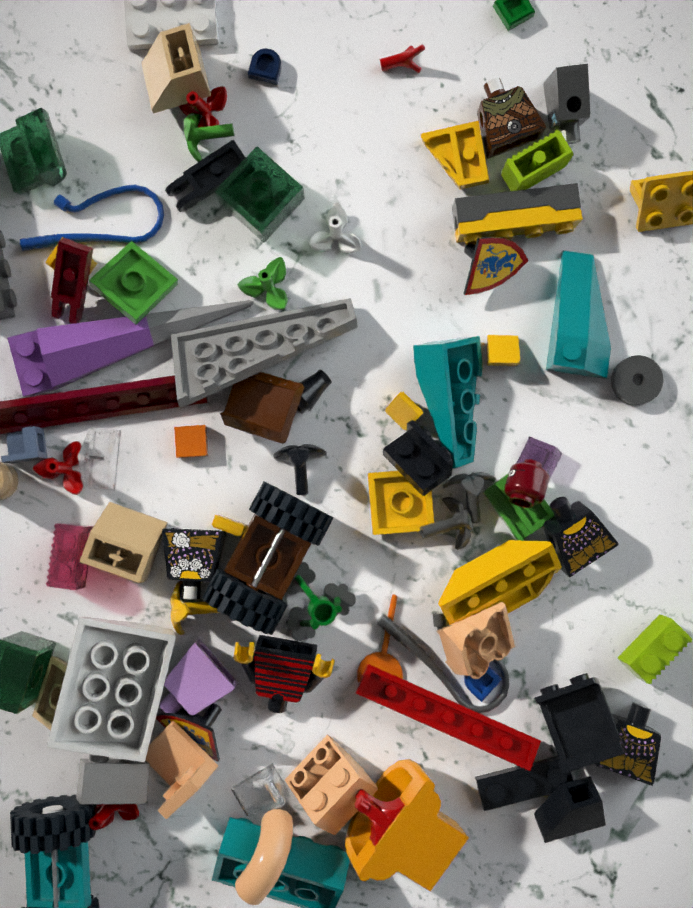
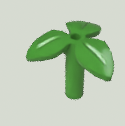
(194, 135)
(268, 277)

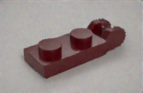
(70, 279)

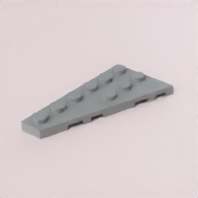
(233, 351)

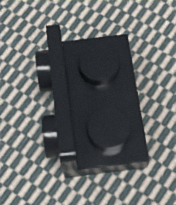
(419, 458)

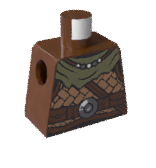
(507, 119)

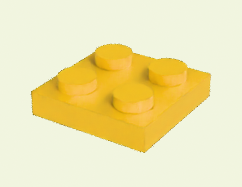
(397, 504)

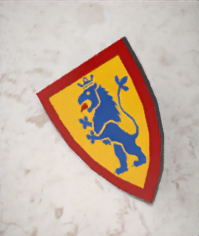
(492, 263)
(196, 727)

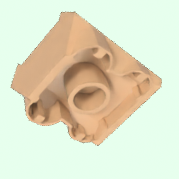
(477, 641)

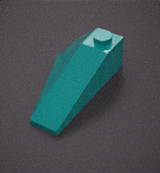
(579, 326)
(448, 382)

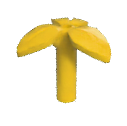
(181, 610)

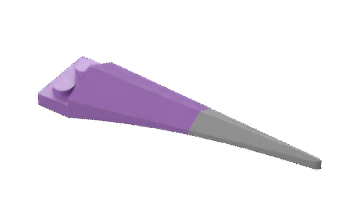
(69, 352)

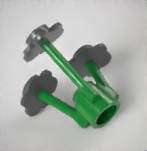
(321, 609)

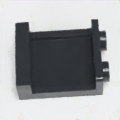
(580, 723)

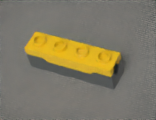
(517, 213)

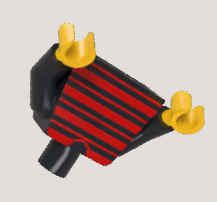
(282, 669)

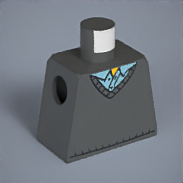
(568, 100)

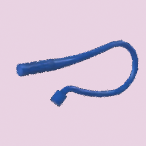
(64, 204)

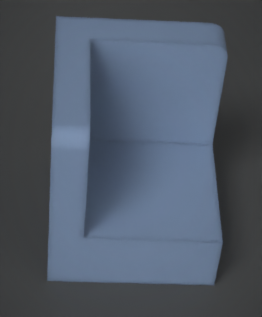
(25, 445)

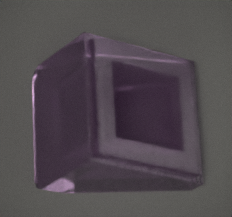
(542, 452)

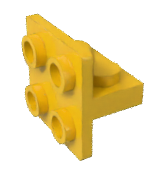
(663, 201)

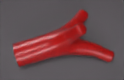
(403, 59)

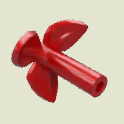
(214, 103)
(52, 468)
(105, 814)

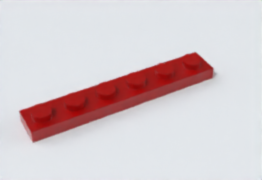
(448, 717)

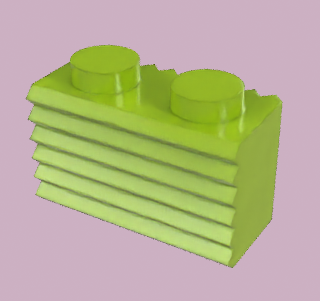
(537, 162)
(654, 648)

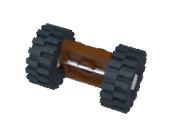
(266, 559)

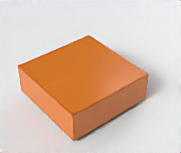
(191, 441)

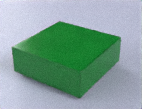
(513, 12)

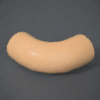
(268, 858)

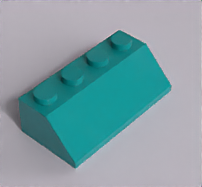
(310, 878)

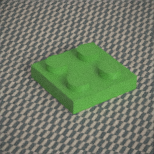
(133, 282)

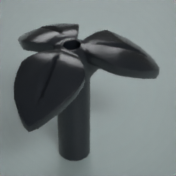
(298, 457)

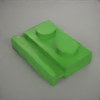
(518, 520)

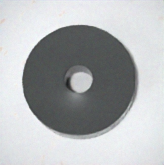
(650, 376)

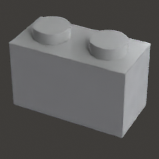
(112, 781)

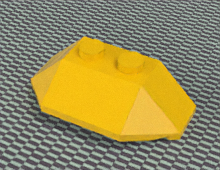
(507, 574)

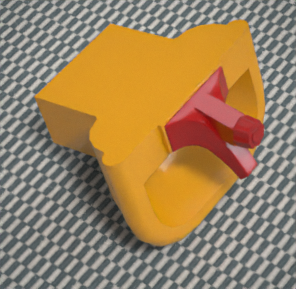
(402, 829)

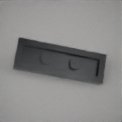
(519, 785)

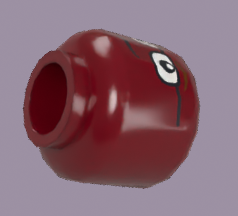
(527, 483)

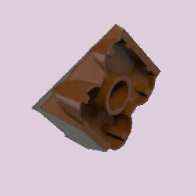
(263, 406)

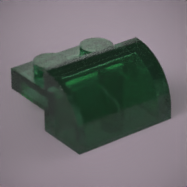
(32, 152)

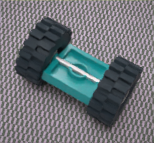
(56, 851)

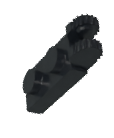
(206, 175)

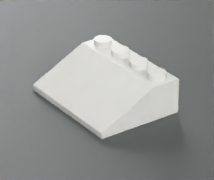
(112, 688)

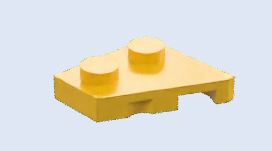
(459, 153)

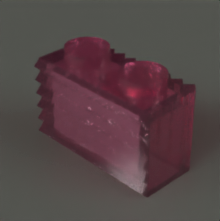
(68, 546)

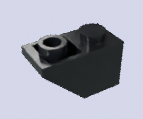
(570, 810)

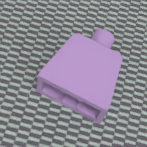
(196, 681)

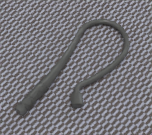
(439, 621)

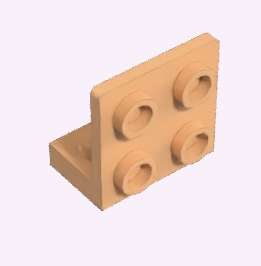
(180, 764)

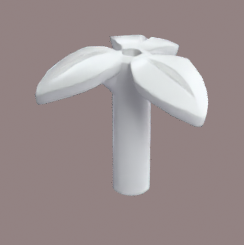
(336, 221)

